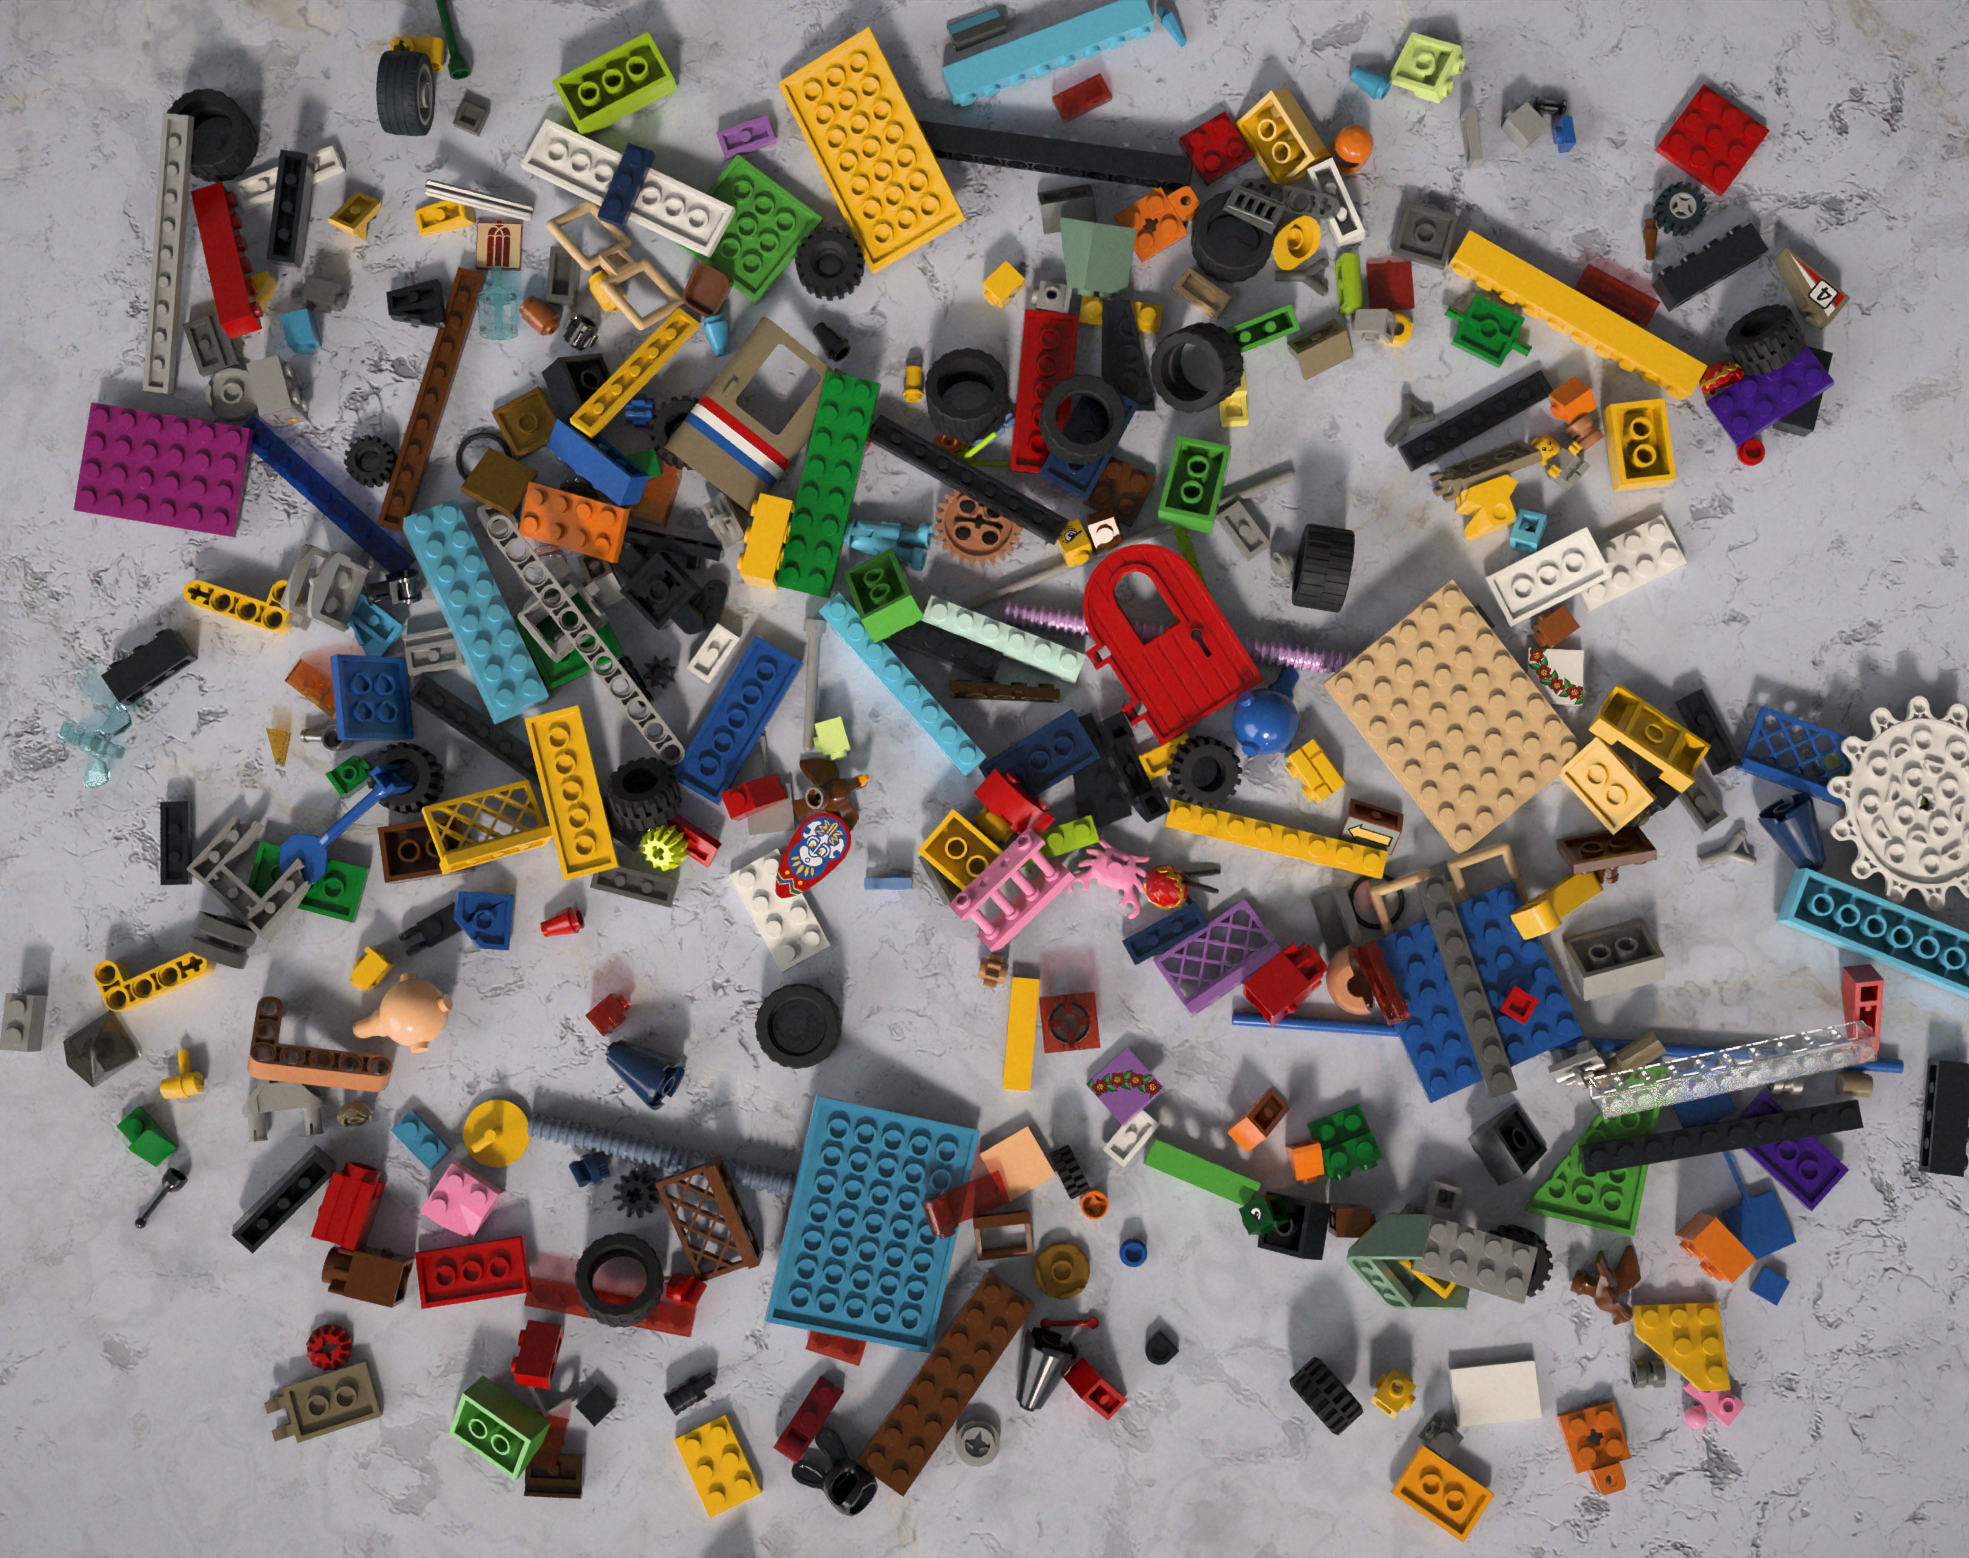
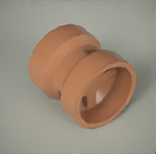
(1584, 432)

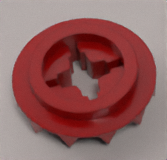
(333, 1334)

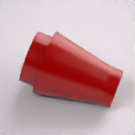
(565, 922)

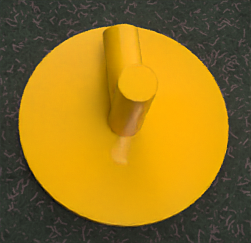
(496, 1133)

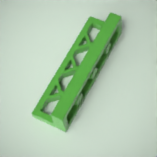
(1201, 1172)

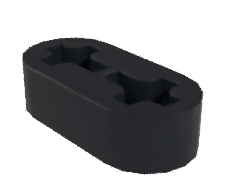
(719, 604)

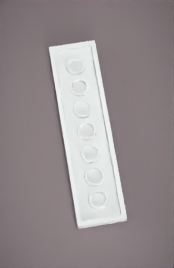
(662, 203)

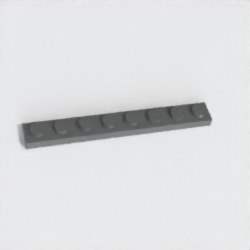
(1466, 986)

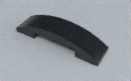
(1128, 769)

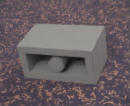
(23, 1022)

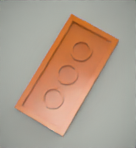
(574, 521)

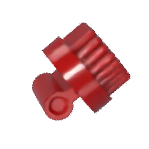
(685, 1289)

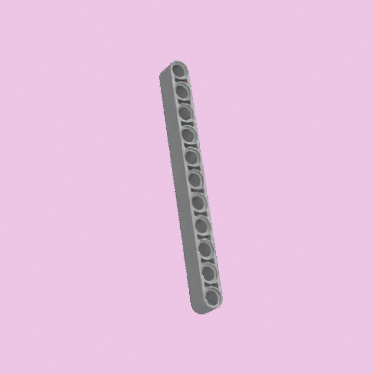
(579, 628)

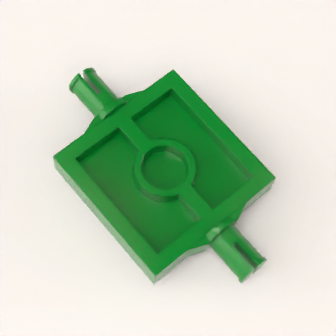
(1487, 331)

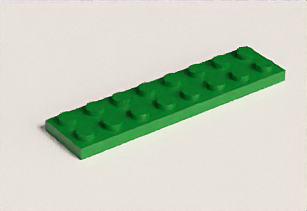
(828, 484)

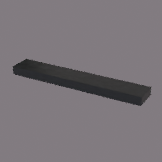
(1475, 421)

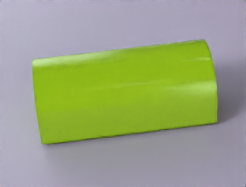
(1349, 283)

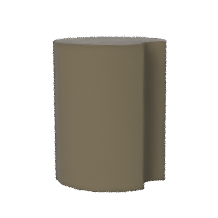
(1853, 1084)

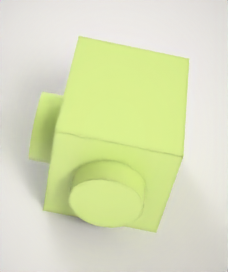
(832, 739)

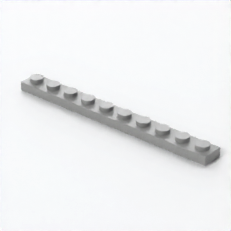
(168, 253)

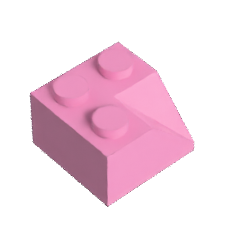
(462, 1200)

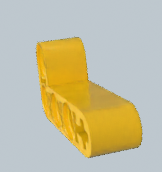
(241, 603)
(1546, 910)
(158, 977)

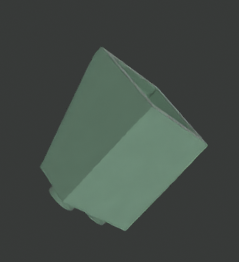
(1097, 256)

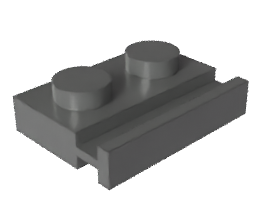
(210, 345)

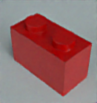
(538, 1354)

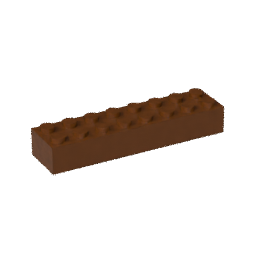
(945, 1382)

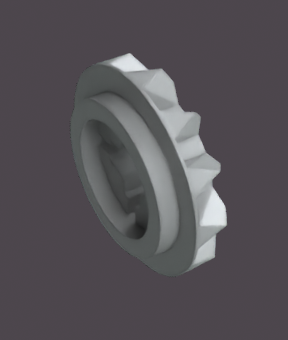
(985, 1454)

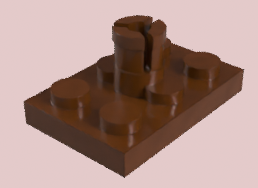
(1606, 852)

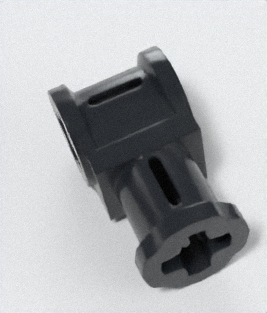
(398, 587)

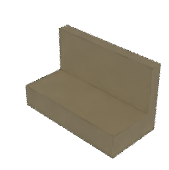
(1321, 348)

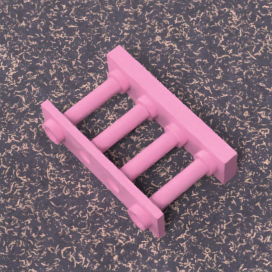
(1026, 905)

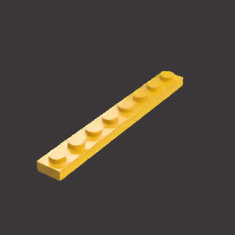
(1276, 839)

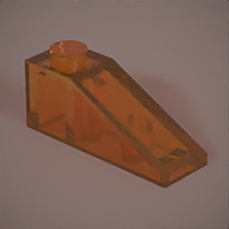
(313, 686)

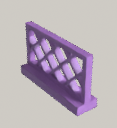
(1230, 979)

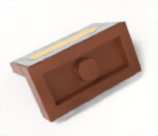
(1371, 826)

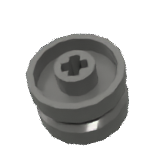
(220, 942)

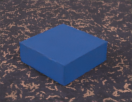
(1769, 1285)

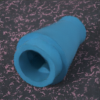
(1372, 82)
(717, 333)

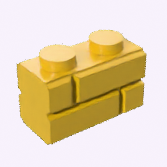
(1314, 771)

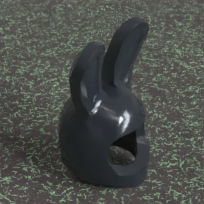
(845, 1483)

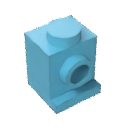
(1527, 521)

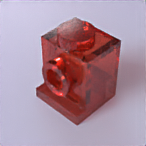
(609, 1013)

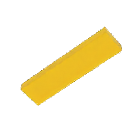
(1021, 1034)

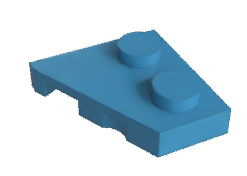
(374, 627)

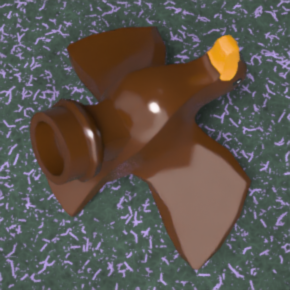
(829, 791)

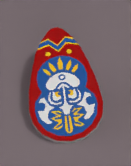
(812, 854)

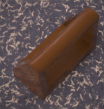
(998, 1220)

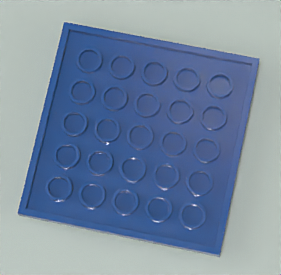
(1435, 1032)

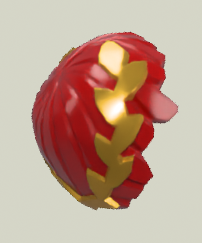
(1719, 376)
(1165, 887)

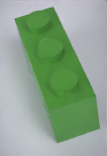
(1264, 328)

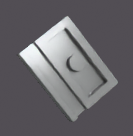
(431, 652)

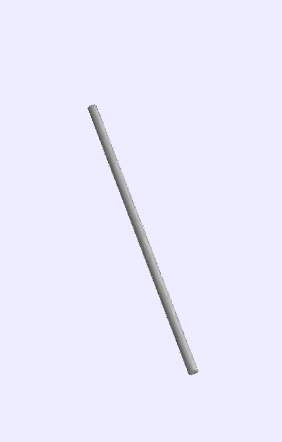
(1131, 539)

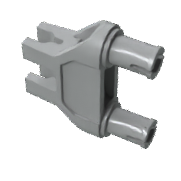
(278, 1096)

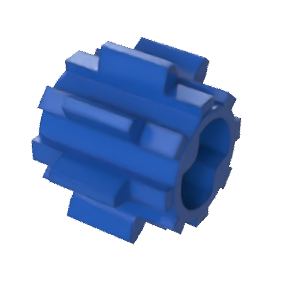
(640, 410)

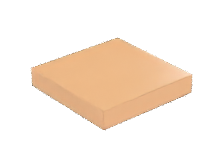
(1018, 1162)

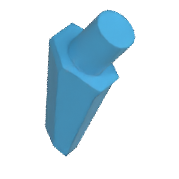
(1172, 24)

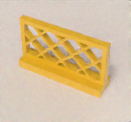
(494, 848)

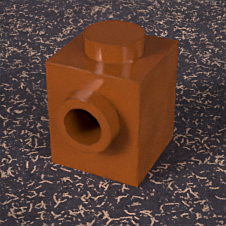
(1105, 529)
(1554, 627)

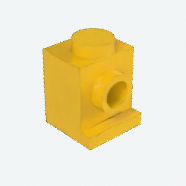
(370, 969)

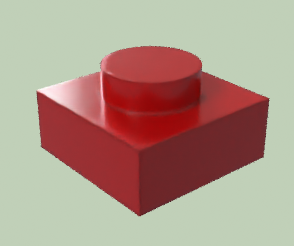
(1518, 1005)

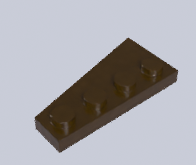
(994, 691)

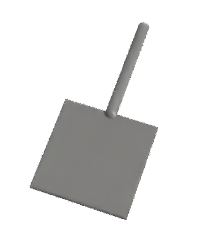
(777, 817)

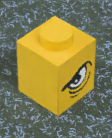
(1003, 285)
(1075, 544)

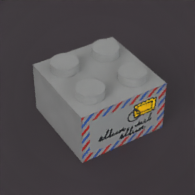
(277, 391)

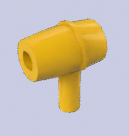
(186, 1082)

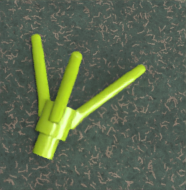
(968, 454)

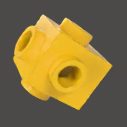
(1387, 1399)

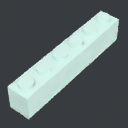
(1011, 641)

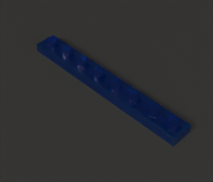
(327, 498)

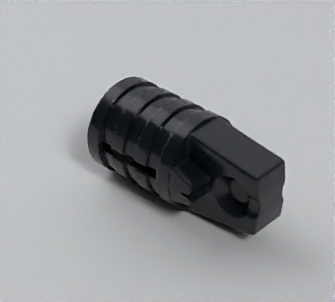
(688, 1393)

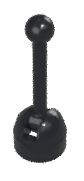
(172, 1181)

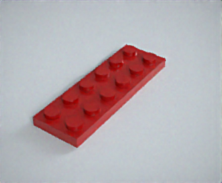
(1045, 360)

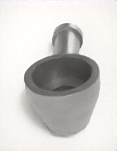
(328, 738)

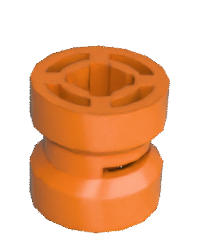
(1091, 1206)

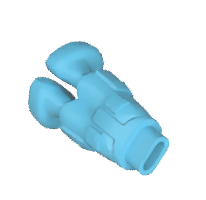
(881, 536)

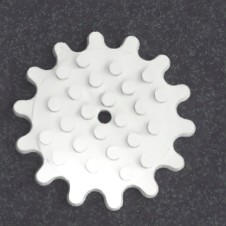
(1885, 795)

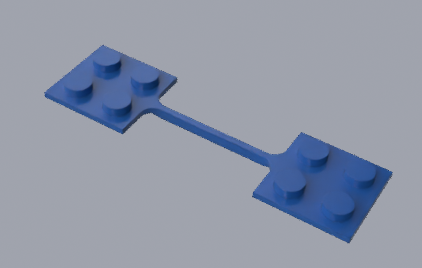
(1756, 1220)

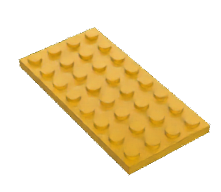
(872, 150)

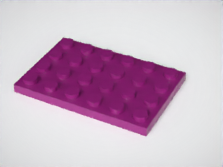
(163, 469)

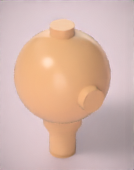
(409, 1014)

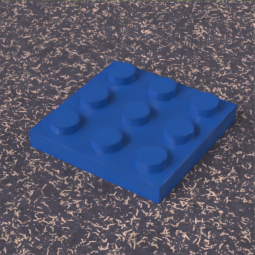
(371, 698)

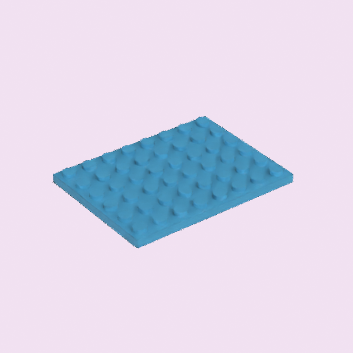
(856, 1234)

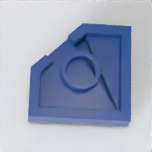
(485, 918)

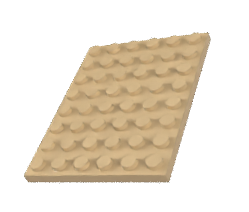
(1454, 717)

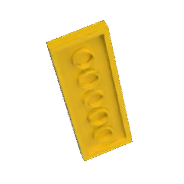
(571, 793)

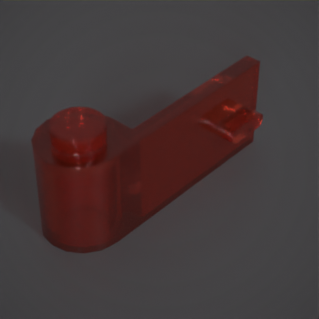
(964, 1202)

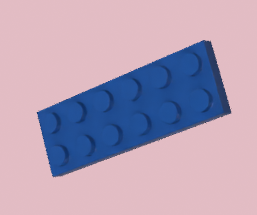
(737, 720)

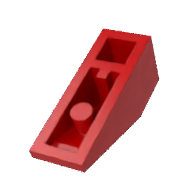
(1863, 996)

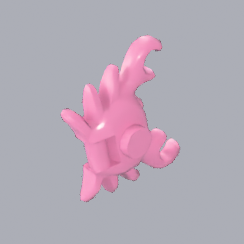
(1115, 870)

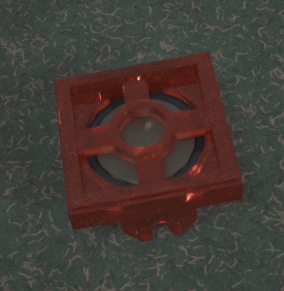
(1069, 1022)

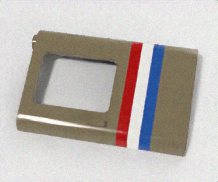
(729, 443)

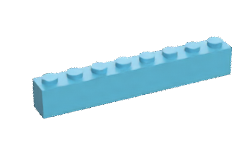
(1047, 50)
(903, 686)

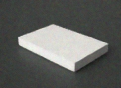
(1495, 1392)

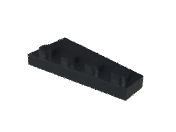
(1121, 354)
(1096, 786)

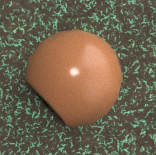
(1348, 983)

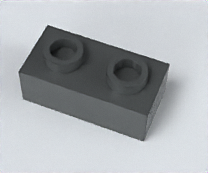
(562, 278)

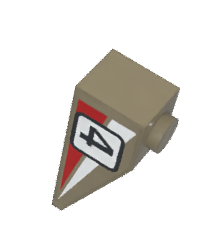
(1811, 292)

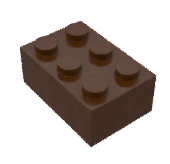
(410, 851)

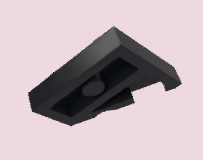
(418, 304)

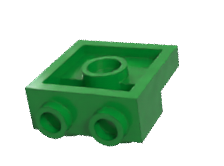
(1345, 1142)

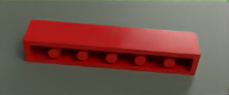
(226, 260)

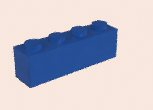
(598, 463)

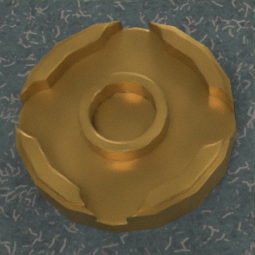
(1062, 1270)

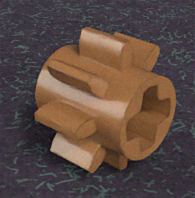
(993, 970)

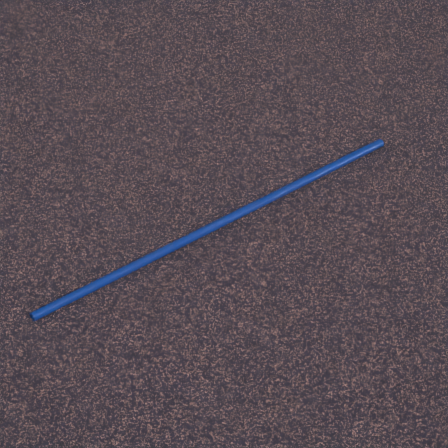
(1600, 1044)

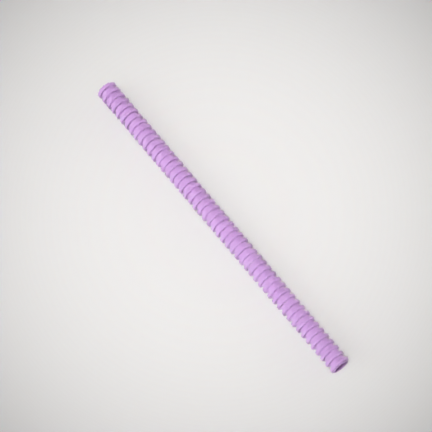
(1256, 650)

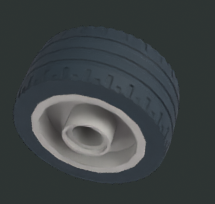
(405, 93)

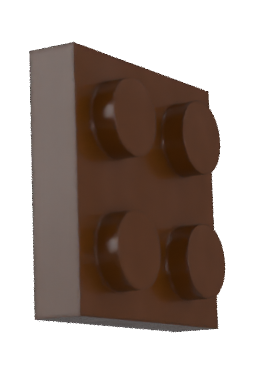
(1122, 488)

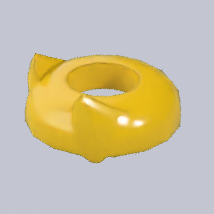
(1408, 327)

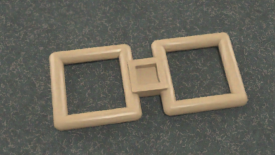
(616, 264)
(1456, 885)

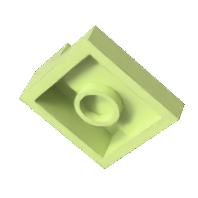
(1428, 67)

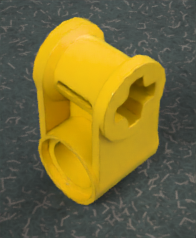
(429, 45)

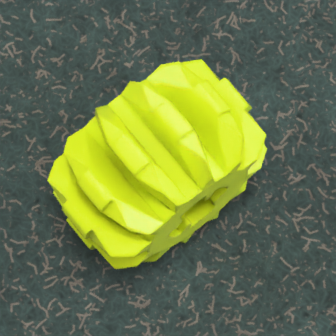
(664, 847)

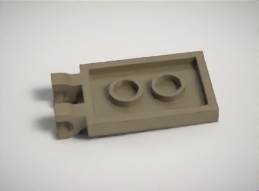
(1484, 468)
(327, 1403)

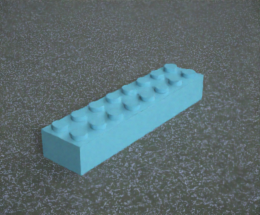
(475, 611)
(1877, 930)

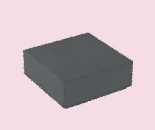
(471, 117)

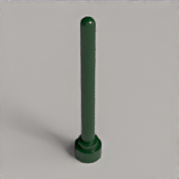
(458, 65)

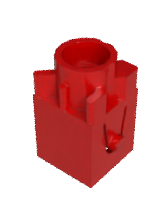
(1285, 982)
(350, 1206)

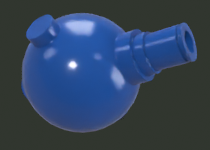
(1266, 717)

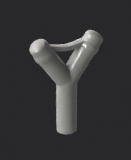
(1730, 852)

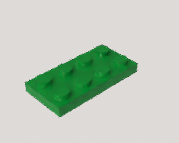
(333, 895)

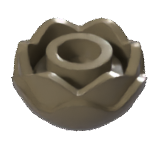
(354, 1113)

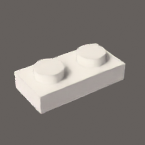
(713, 654)
(1130, 1138)

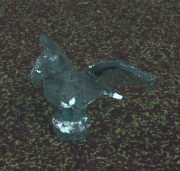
(97, 744)

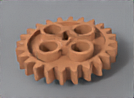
(974, 548)

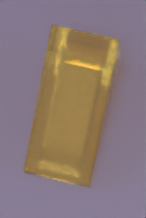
(279, 744)

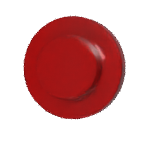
(1751, 452)

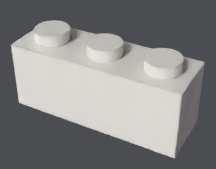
(1346, 226)

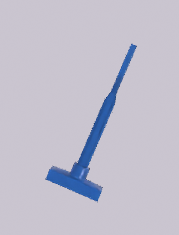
(314, 849)

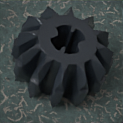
(631, 1184)

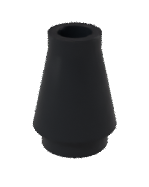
(832, 343)

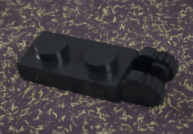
(434, 930)

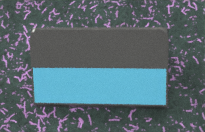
(977, 29)

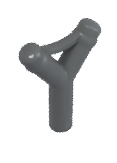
(1307, 276)
(1408, 420)

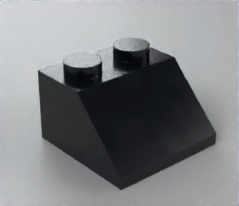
(574, 381)
(1507, 1145)
(1304, 1233)

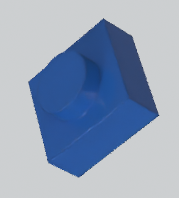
(1564, 134)

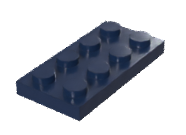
(1084, 426)
(1047, 754)

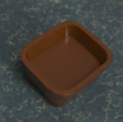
(707, 290)

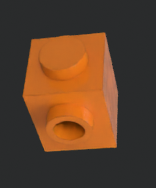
(1572, 401)

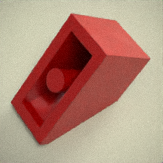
(754, 796)
(1094, 1388)

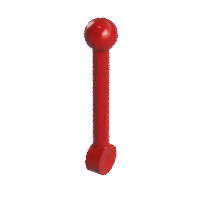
(1092, 1322)

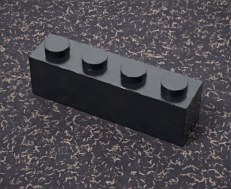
(290, 208)
(1710, 266)
(949, 649)
(1945, 1119)
(284, 1198)

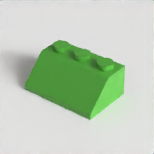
(498, 1427)

